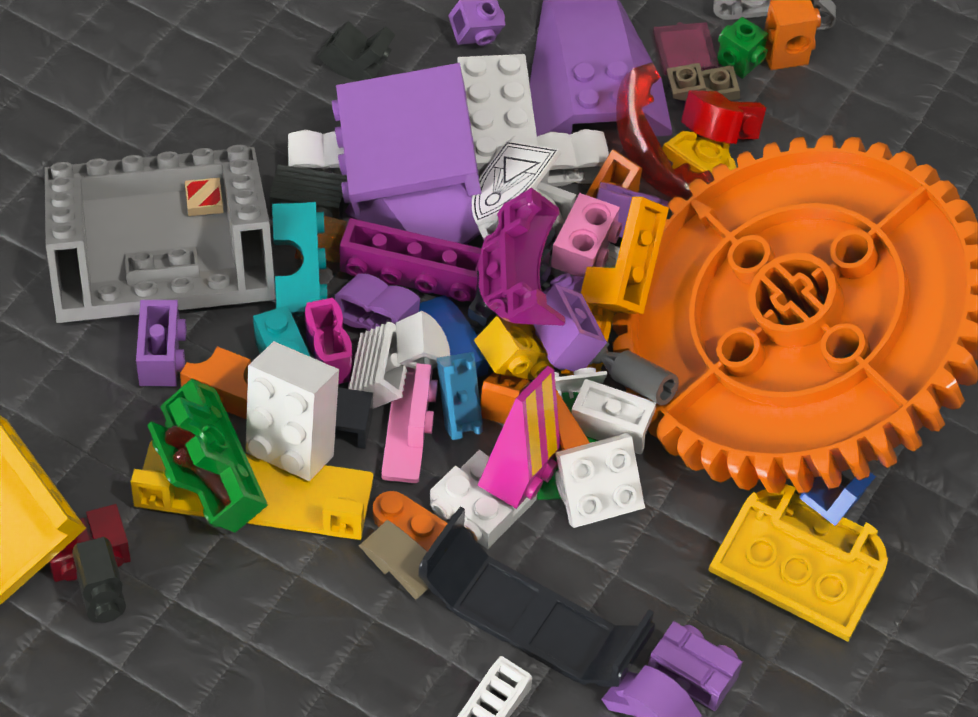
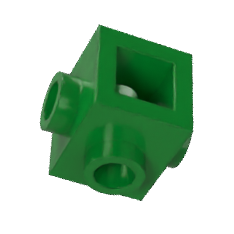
(742, 46)

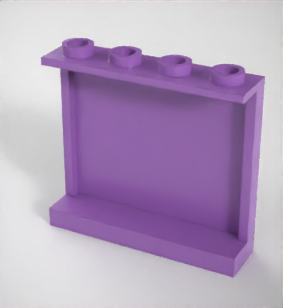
(405, 134)

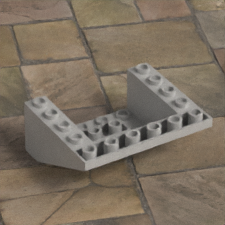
(127, 236)

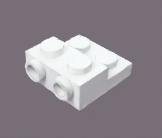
(484, 513)

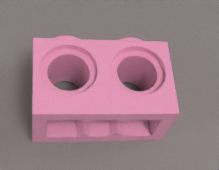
(586, 236)

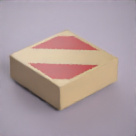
(204, 196)

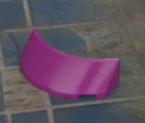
(513, 258)

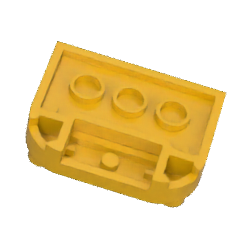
(803, 560)

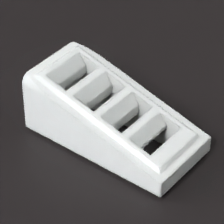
(507, 680)

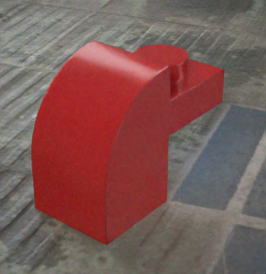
(721, 119)

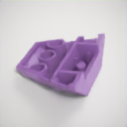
(431, 212)

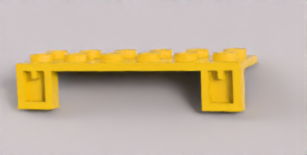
(327, 504)

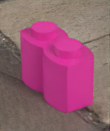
(327, 337)

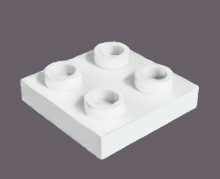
(599, 480)

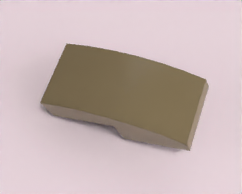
(693, 78)
(398, 553)

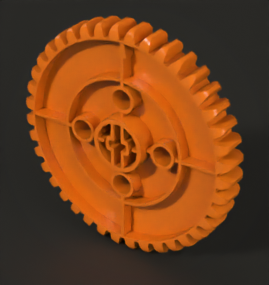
(788, 235)

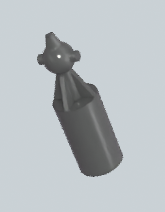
(639, 375)

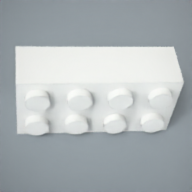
(498, 103)

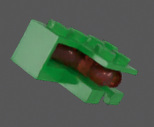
(207, 457)

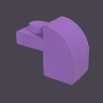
(650, 695)

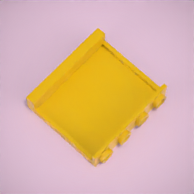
(33, 514)

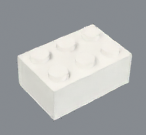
(291, 410)

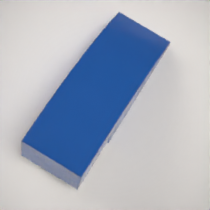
(456, 329)

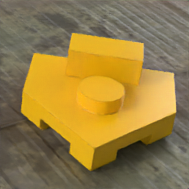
(698, 152)

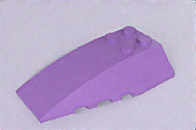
(580, 64)

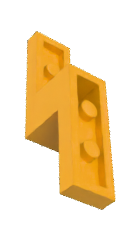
(628, 284)

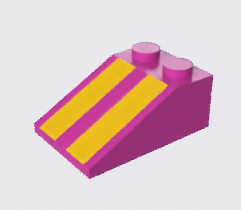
(526, 444)

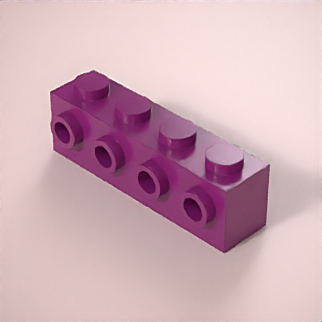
(410, 259)

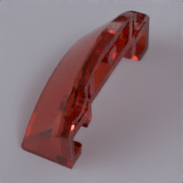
(640, 141)

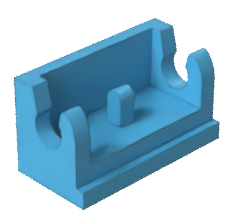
(459, 394)

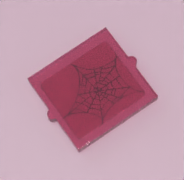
(685, 45)

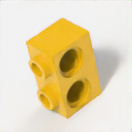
(513, 349)

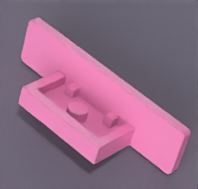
(408, 424)

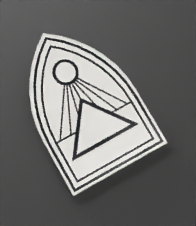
(510, 174)

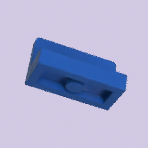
(835, 502)

